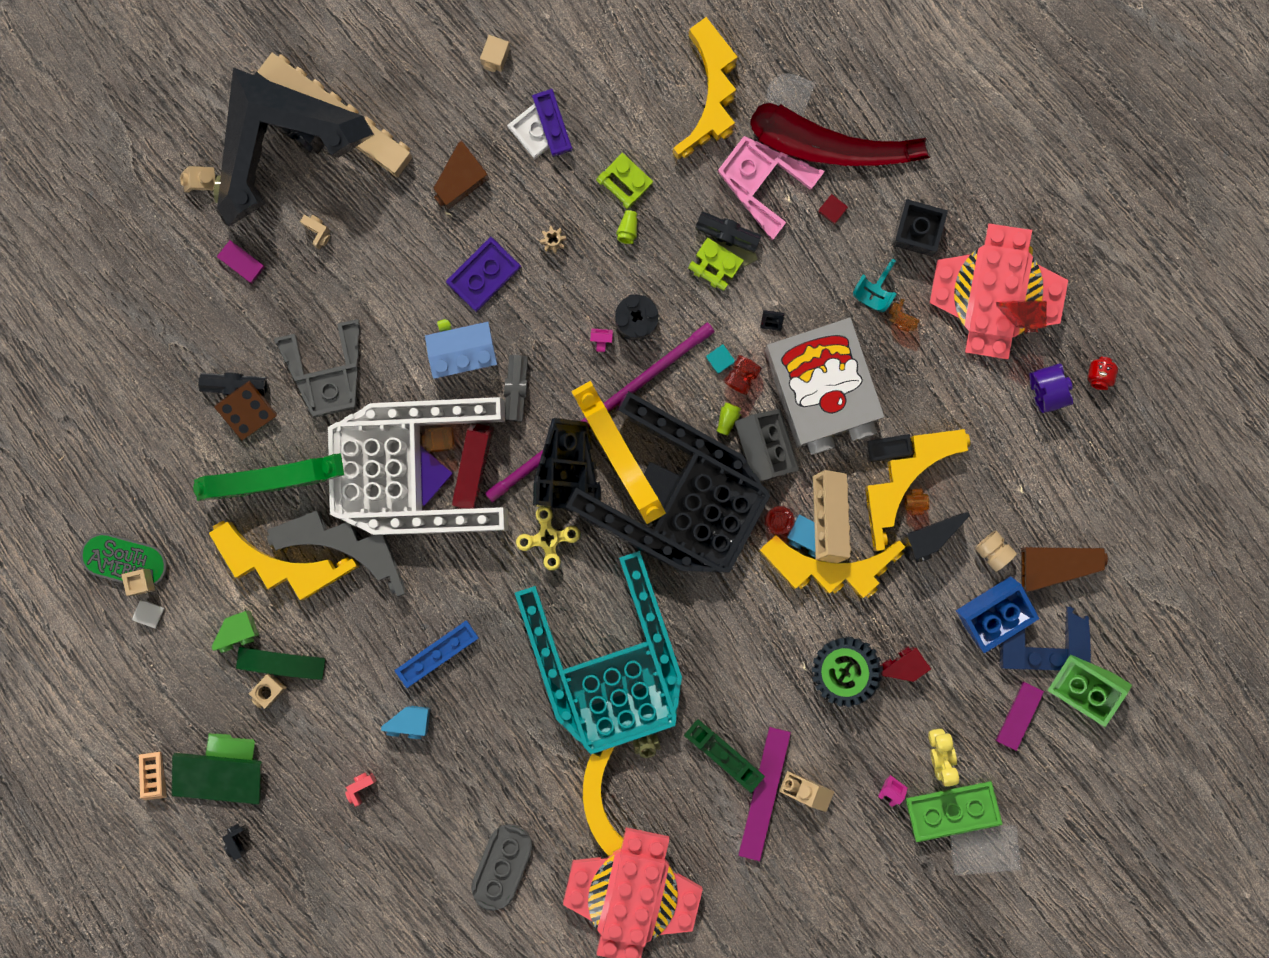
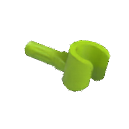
(444, 325)

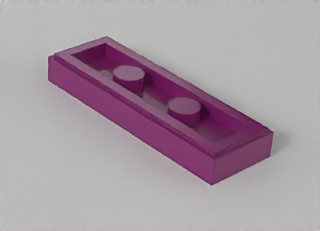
(1019, 716)

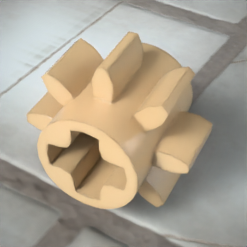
(552, 233)

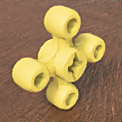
(536, 540)
(943, 757)

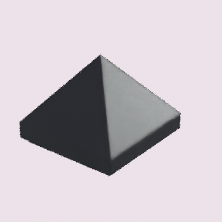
(772, 320)

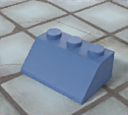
(460, 350)

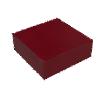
(832, 209)

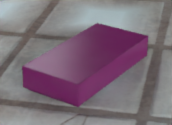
(240, 261)

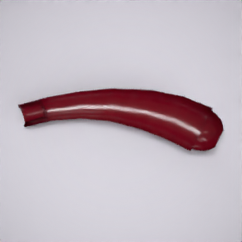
(795, 134)

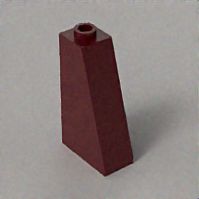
(472, 465)

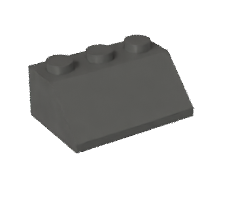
(767, 445)

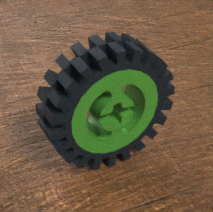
(865, 683)

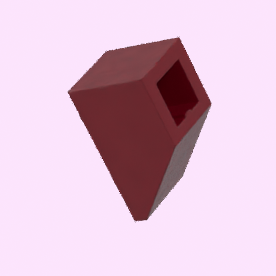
(908, 666)

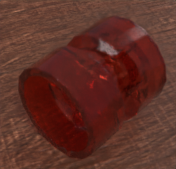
(742, 374)
(779, 520)

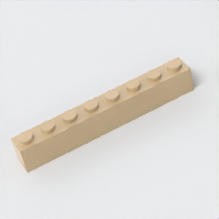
(379, 148)

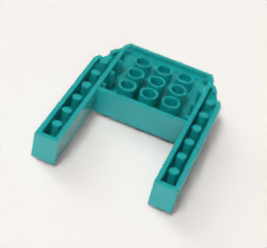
(619, 692)

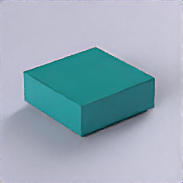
(720, 359)

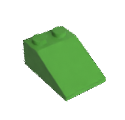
(1090, 689)

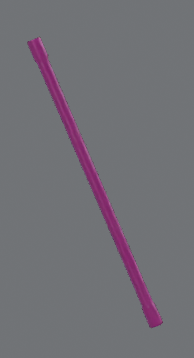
(696, 338)

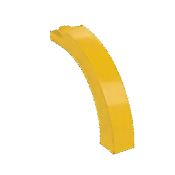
(596, 817)

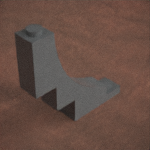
(371, 552)

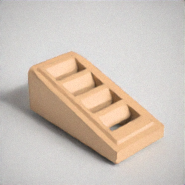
(160, 784)

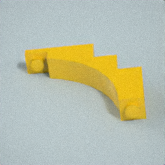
(618, 452)
(885, 498)
(304, 577)

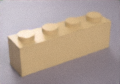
(831, 516)

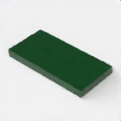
(216, 778)

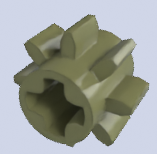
(647, 745)

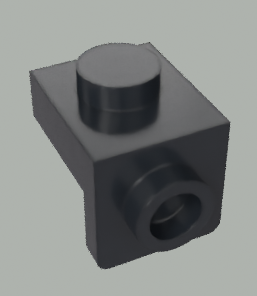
(233, 846)

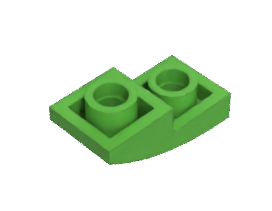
(225, 746)

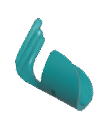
(875, 303)

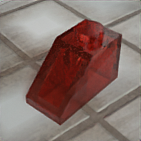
(1025, 314)

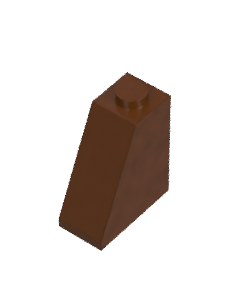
(459, 177)

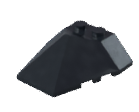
(565, 465)

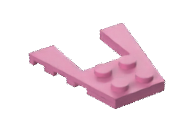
(749, 167)

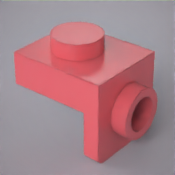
(361, 782)

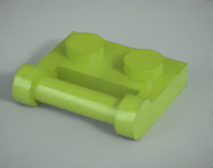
(628, 175)

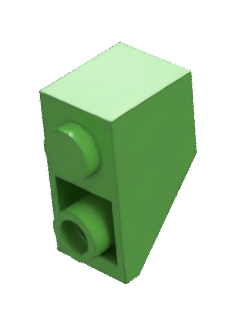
(235, 630)

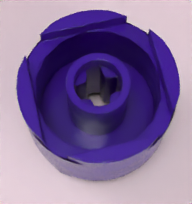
(1051, 388)

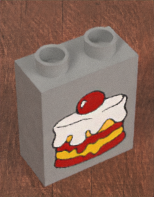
(824, 385)

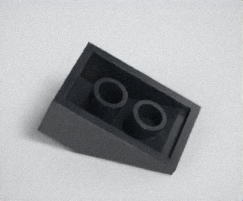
(929, 539)

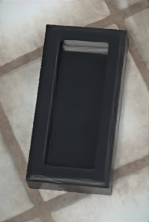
(890, 448)

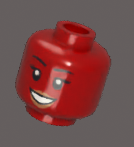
(1102, 373)

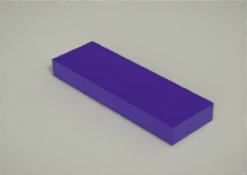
(552, 122)

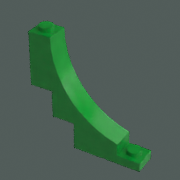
(268, 479)

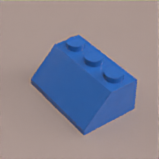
(997, 614)

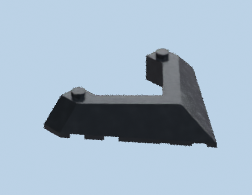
(261, 103)

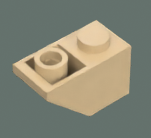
(806, 791)

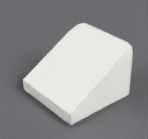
(148, 613)

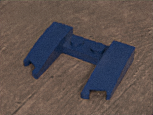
(1077, 643)

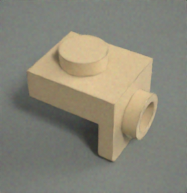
(198, 178)
(315, 224)

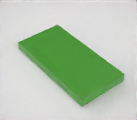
(953, 811)

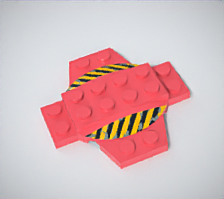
(992, 274)
(632, 895)

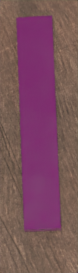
(764, 794)

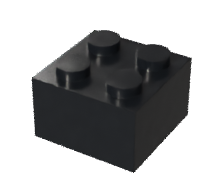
(919, 227)

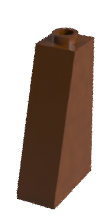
(1055, 565)

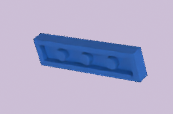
(436, 654)

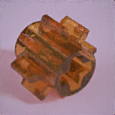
(917, 502)

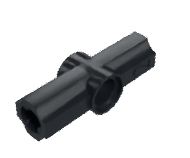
(728, 231)
(229, 382)

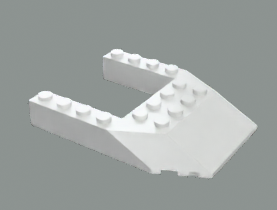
(384, 467)

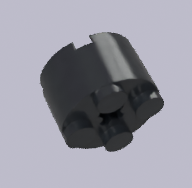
(641, 328)

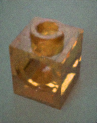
(438, 439)

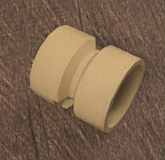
(995, 551)

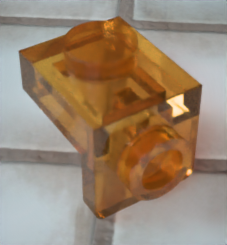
(904, 321)

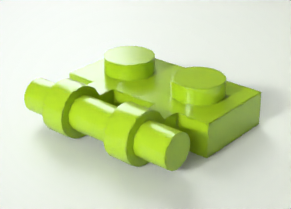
(719, 259)

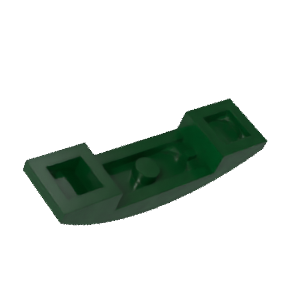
(280, 663)
(724, 755)

